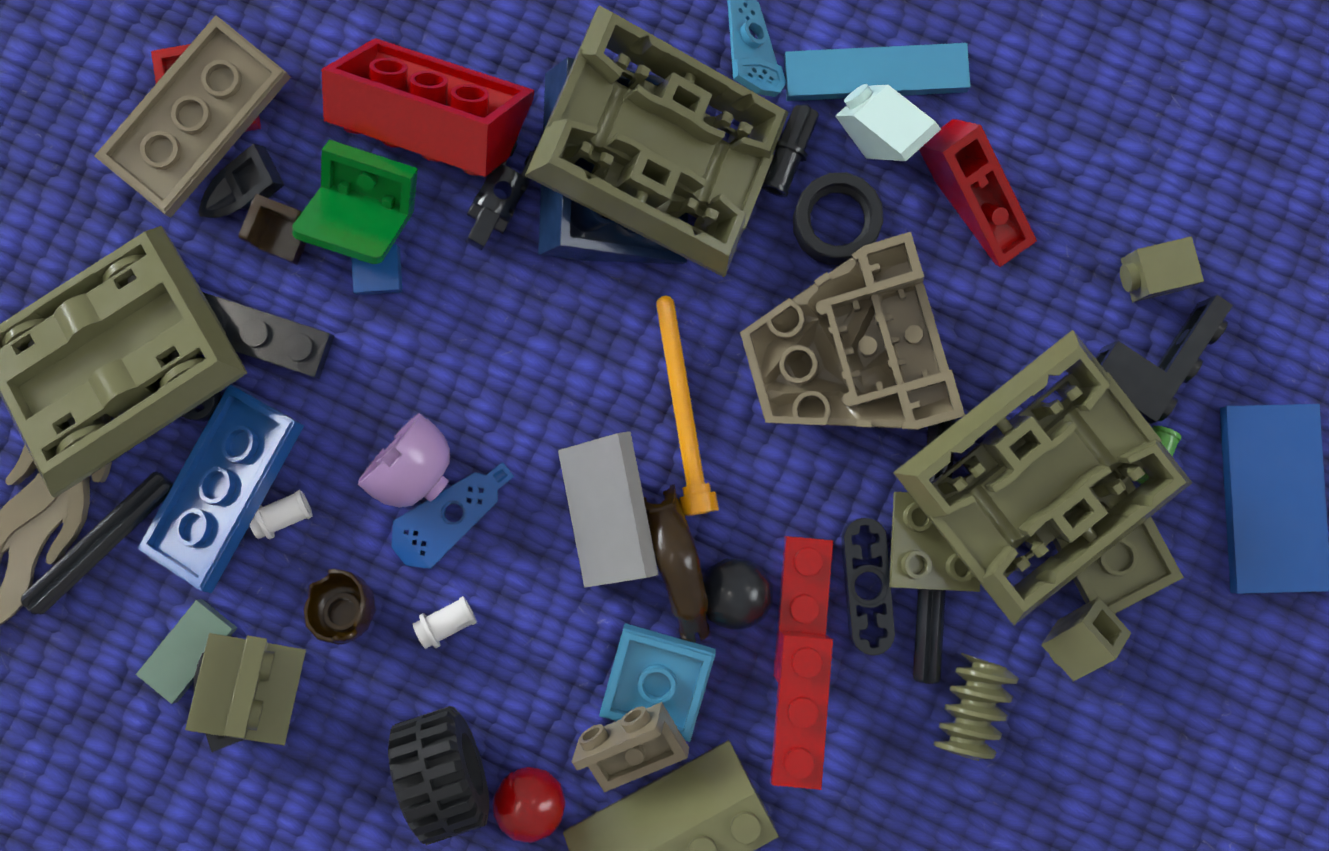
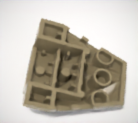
(855, 348)

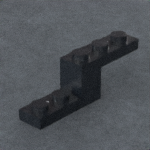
(1153, 386)

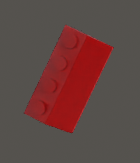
(425, 105)

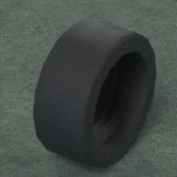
(837, 183)

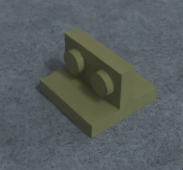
(246, 689)

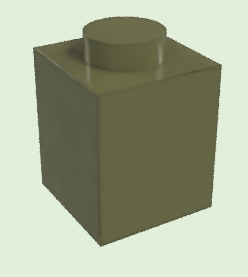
(1161, 269)
(1086, 639)

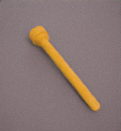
(697, 494)

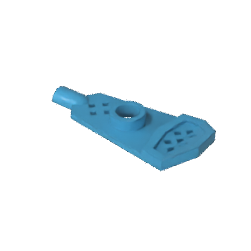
(753, 58)

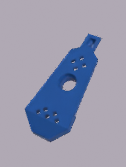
(433, 525)

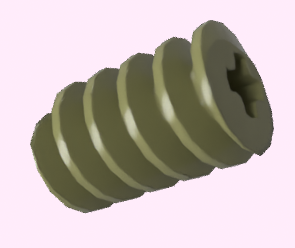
(977, 709)

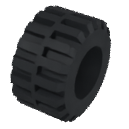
(438, 775)

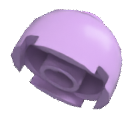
(409, 466)

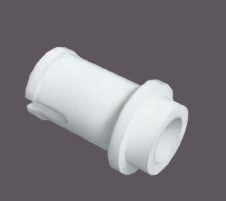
(280, 515)
(444, 623)

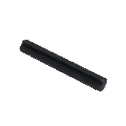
(96, 543)

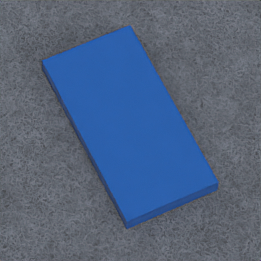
(220, 488)
(1275, 498)

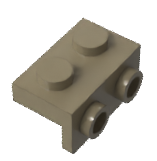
(630, 747)

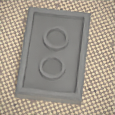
(608, 510)

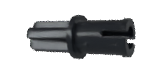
(790, 150)

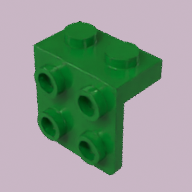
(359, 203)

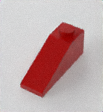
(978, 189)

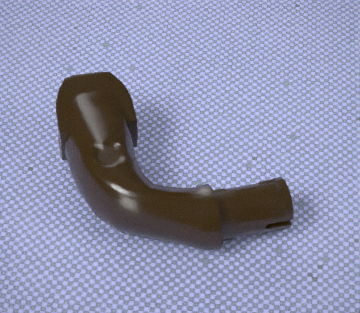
(679, 565)

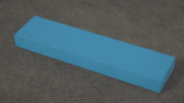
(904, 68)

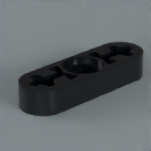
(859, 621)

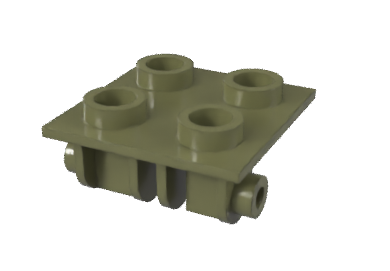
(921, 554)

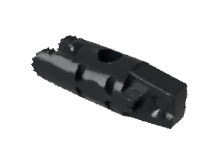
(492, 211)

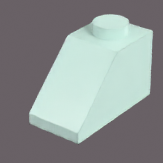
(885, 123)

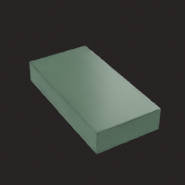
(175, 660)

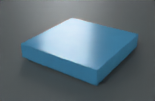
(657, 670)

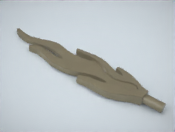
(30, 521)

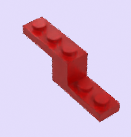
(802, 664)

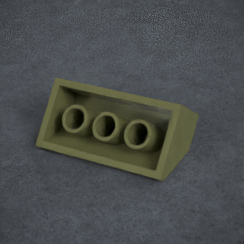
(691, 808)

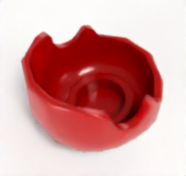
(529, 804)

